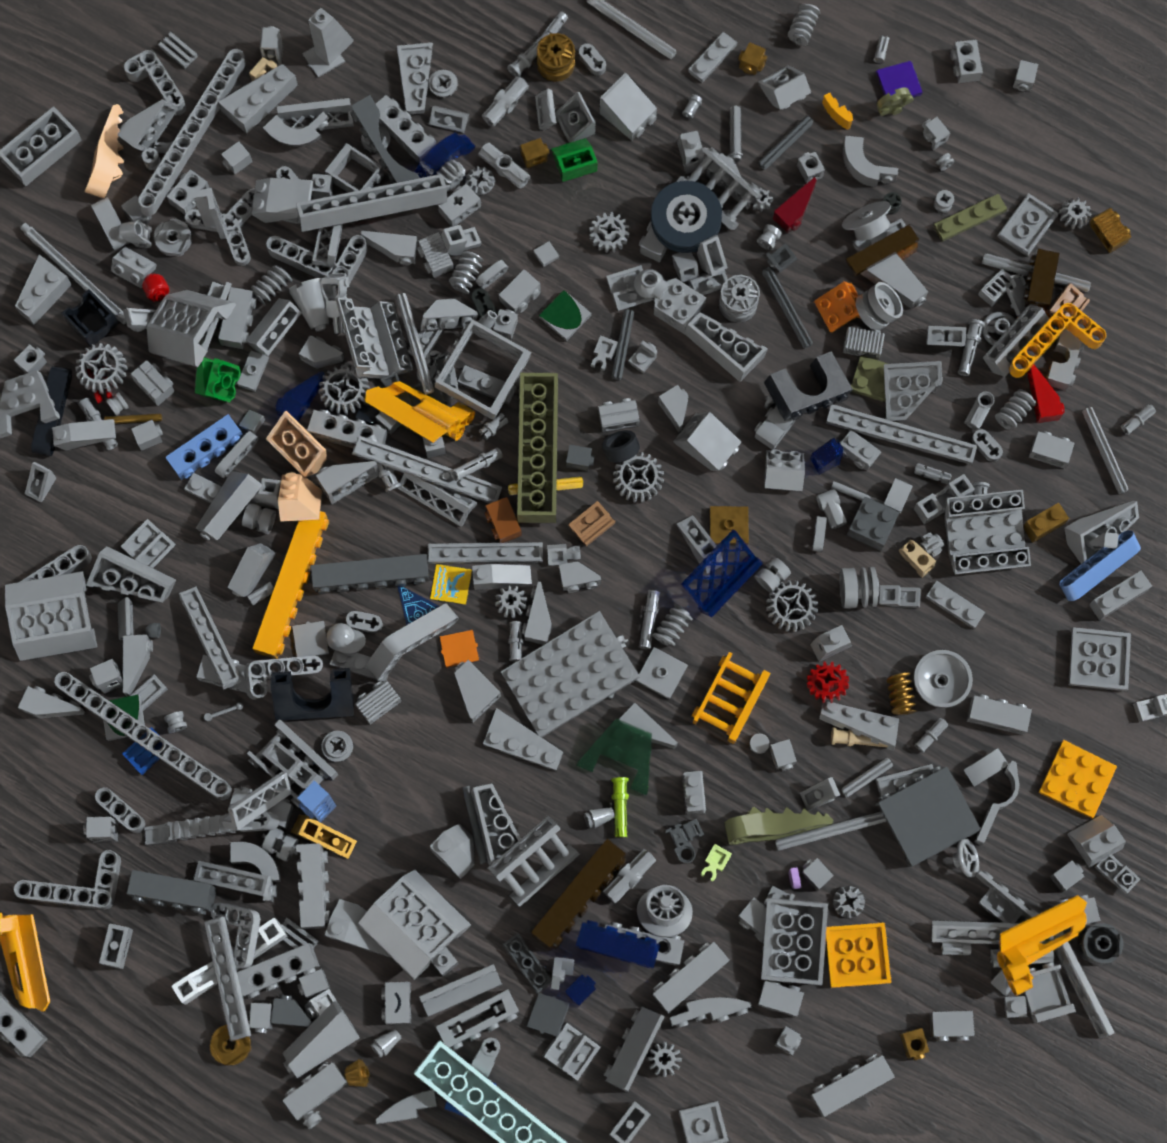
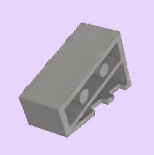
(41, 290)

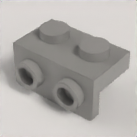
(132, 266)

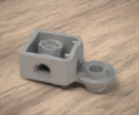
(674, 300)

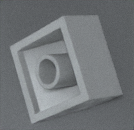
(785, 87)
(1097, 840)

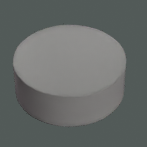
(759, 743)

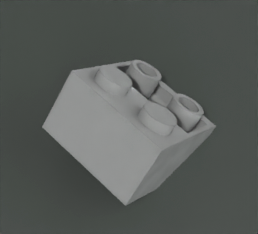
(784, 470)

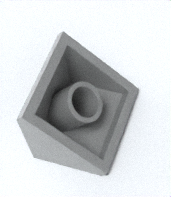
(575, 119)

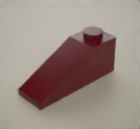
(792, 211)

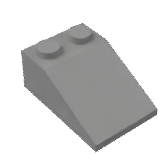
(147, 126)
(277, 198)
(345, 478)

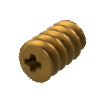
(900, 694)

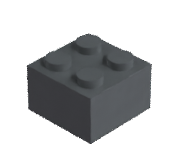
(873, 523)

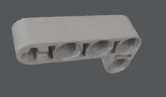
(151, 70)
(283, 666)

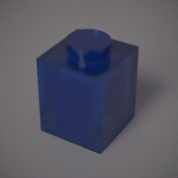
(581, 989)

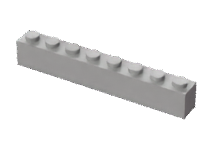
(372, 202)

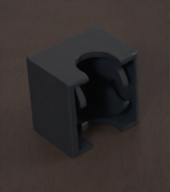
(90, 318)

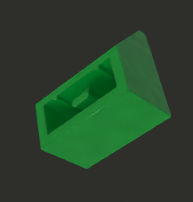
(575, 159)

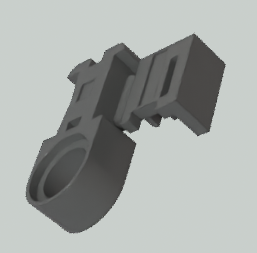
(682, 836)

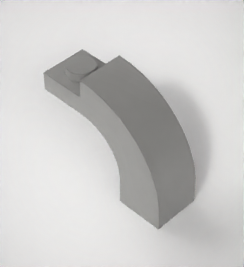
(296, 137)
(861, 168)
(252, 854)

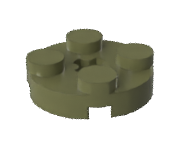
(895, 102)

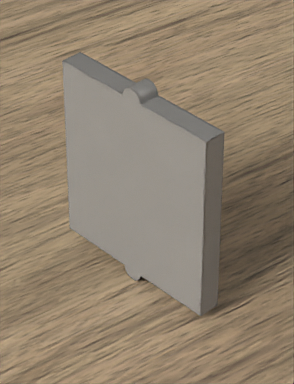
(318, 65)
(310, 639)

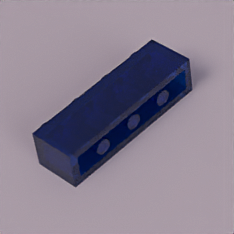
(618, 945)

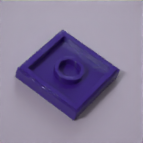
(898, 77)

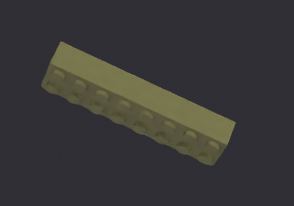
(537, 448)

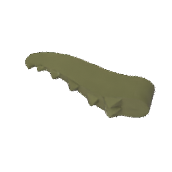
(771, 826)

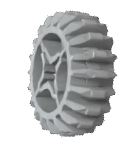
(87, 362)
(330, 385)
(632, 471)
(797, 610)

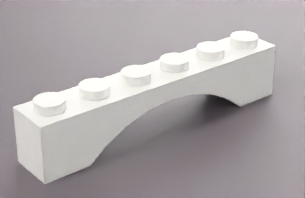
(205, 977)

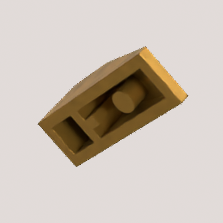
(319, 833)

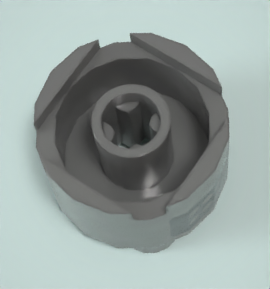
(1106, 935)

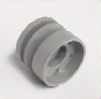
(736, 307)
(858, 587)

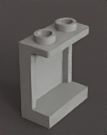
(1048, 995)

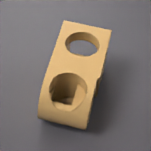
(917, 557)

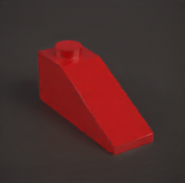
(1048, 403)

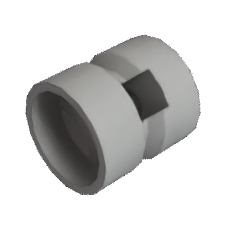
(259, 518)
(766, 577)

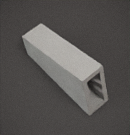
(328, 36)
(900, 278)
(227, 504)
(320, 1041)

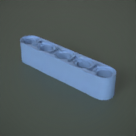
(1099, 566)

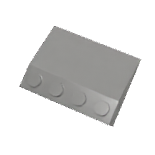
(794, 941)

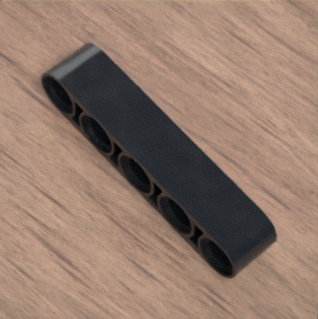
(58, 386)

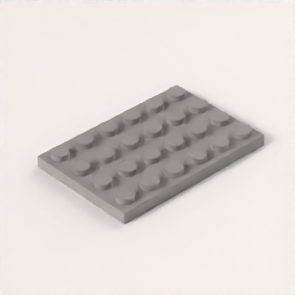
(570, 674)

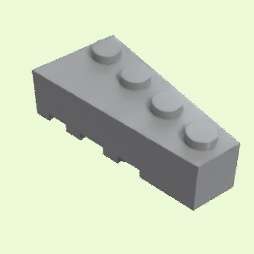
(312, 886)

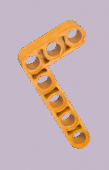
(1050, 335)

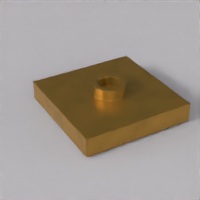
(728, 518)

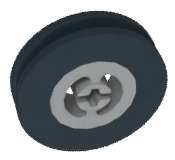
(686, 197)

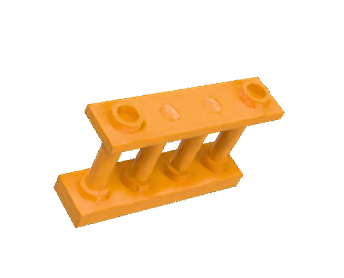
(741, 713)

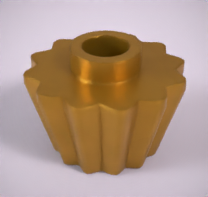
(357, 1074)

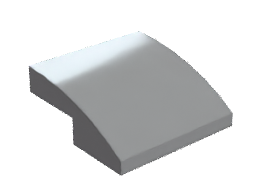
(623, 290)
(148, 544)
(571, 1051)

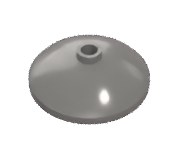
(945, 666)

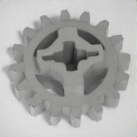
(617, 233)

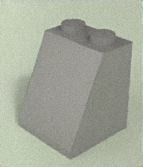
(627, 107)
(708, 441)

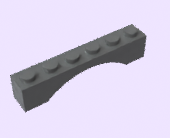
(368, 116)

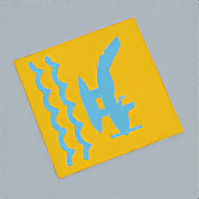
(451, 584)

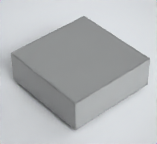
(546, 254)

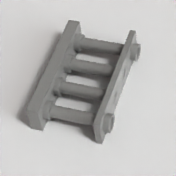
(730, 217)
(296, 746)
(526, 846)

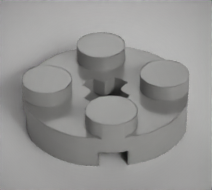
(175, 247)

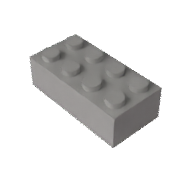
(39, 146)

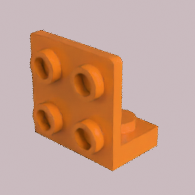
(838, 306)

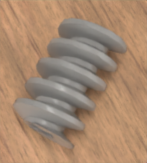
(803, 24)
(464, 271)
(270, 283)
(1014, 408)
(672, 625)

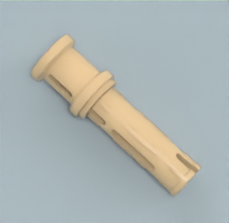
(849, 738)

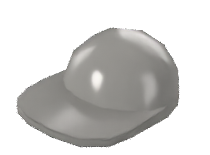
(345, 639)

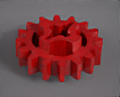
(822, 676)

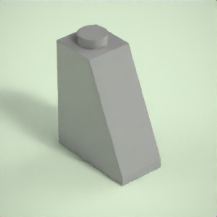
(251, 569)
(475, 689)

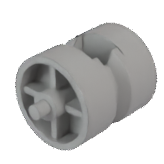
(280, 844)

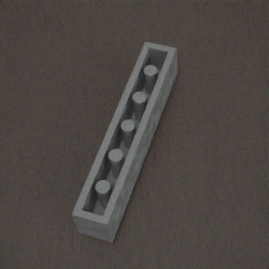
(370, 573)

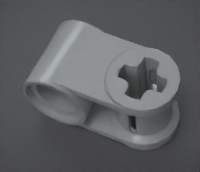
(136, 233)
(485, 1060)

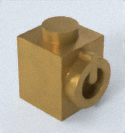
(752, 59)

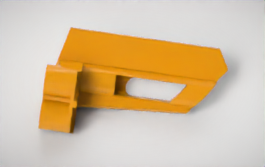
(1022, 942)
(21, 945)

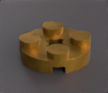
(229, 1056)

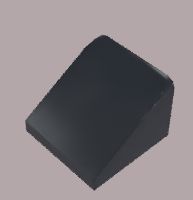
(367, 414)

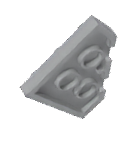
(908, 386)

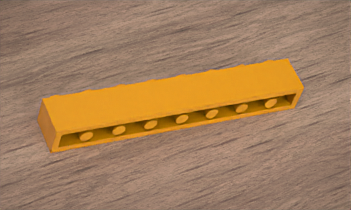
(289, 586)

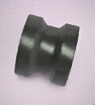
(894, 199)

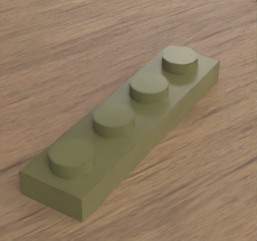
(970, 217)

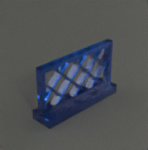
(729, 583)

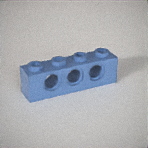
(224, 426)
(316, 802)

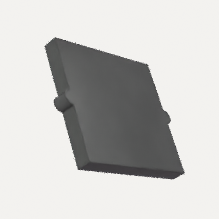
(548, 1015)

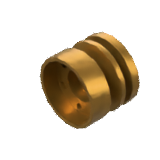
(555, 66)

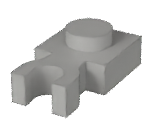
(604, 350)

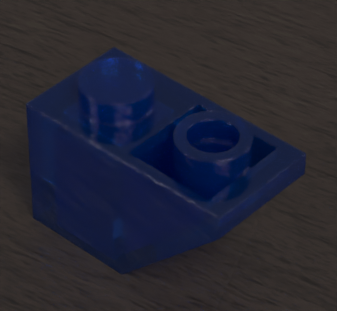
(827, 456)

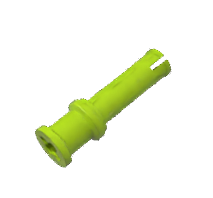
(620, 796)

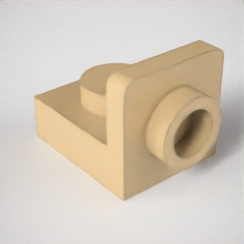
(262, 67)

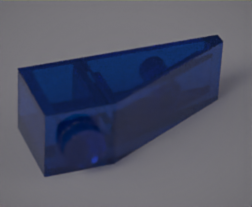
(300, 397)

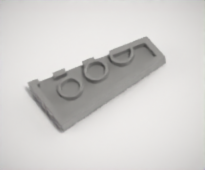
(414, 71)

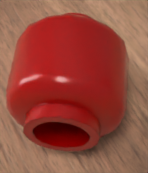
(155, 287)

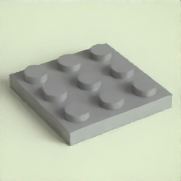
(1099, 659)

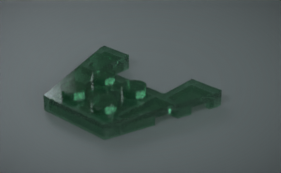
(626, 745)

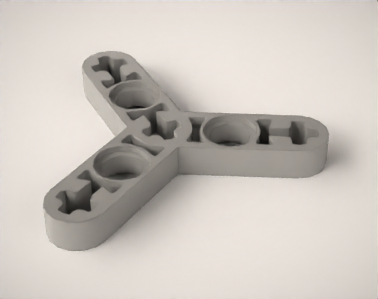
(230, 231)

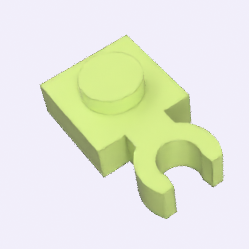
(716, 859)

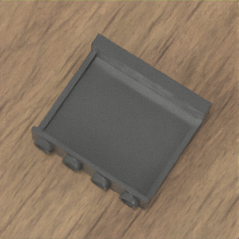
(928, 815)

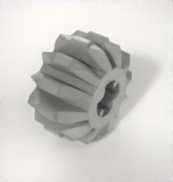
(452, 173)
(1068, 213)
(503, 602)
(669, 1064)

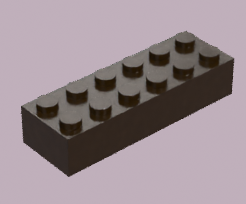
(578, 895)

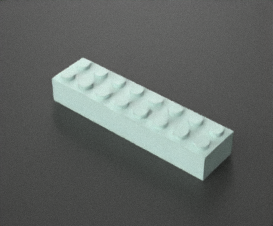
(481, 1099)

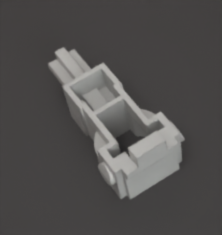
(329, 293)

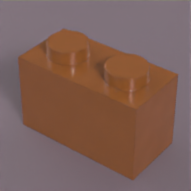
(503, 520)

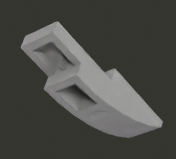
(717, 1007)

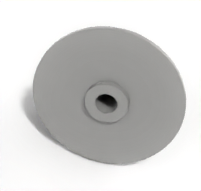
(868, 220)
(664, 911)

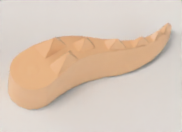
(106, 156)

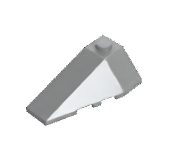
(1088, 528)
(345, 928)

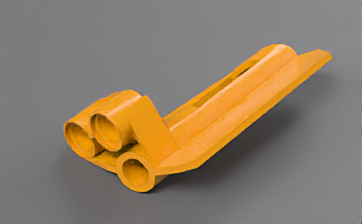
(428, 418)

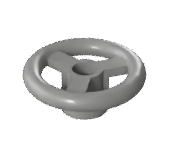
(1003, 322)
(963, 858)

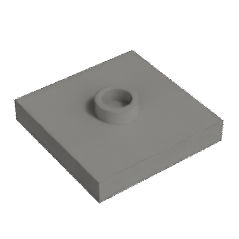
(661, 673)

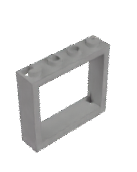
(496, 339)

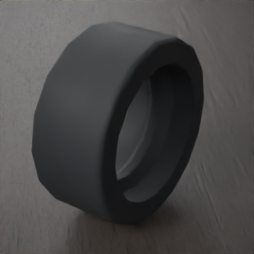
(621, 446)

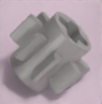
(765, 203)
(932, 544)

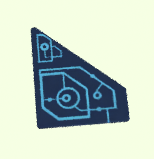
(414, 605)

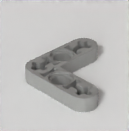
(245, 927)

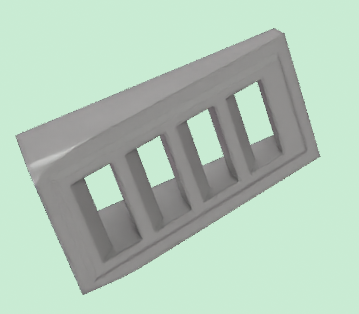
(987, 296)

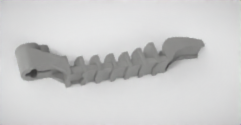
(204, 826)

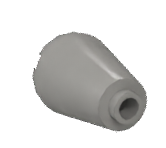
(311, 303)

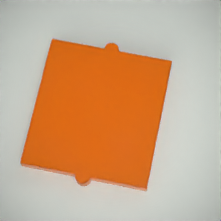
(459, 648)

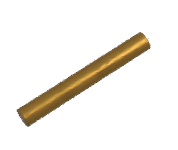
(135, 418)

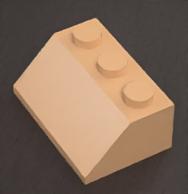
(297, 445)
(298, 498)

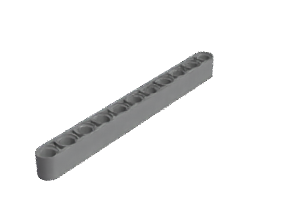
(184, 137)
(136, 729)

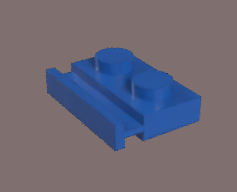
(140, 757)

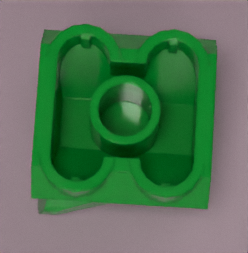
(217, 379)

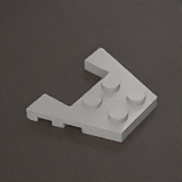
(22, 395)

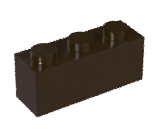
(1041, 278)

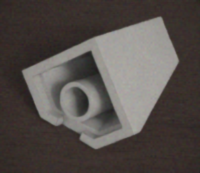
(455, 850)

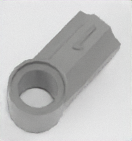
(979, 411)
(830, 504)

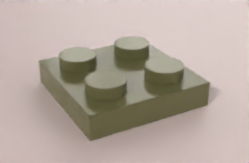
(869, 379)

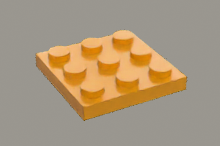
(1077, 779)
(857, 955)

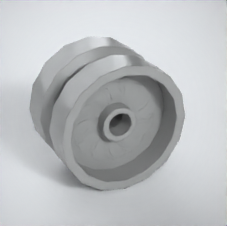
(879, 306)

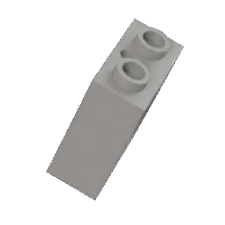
(341, 161)

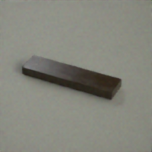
(882, 250)

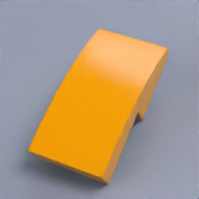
(839, 114)

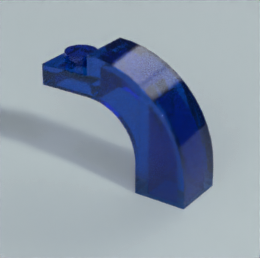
(445, 150)

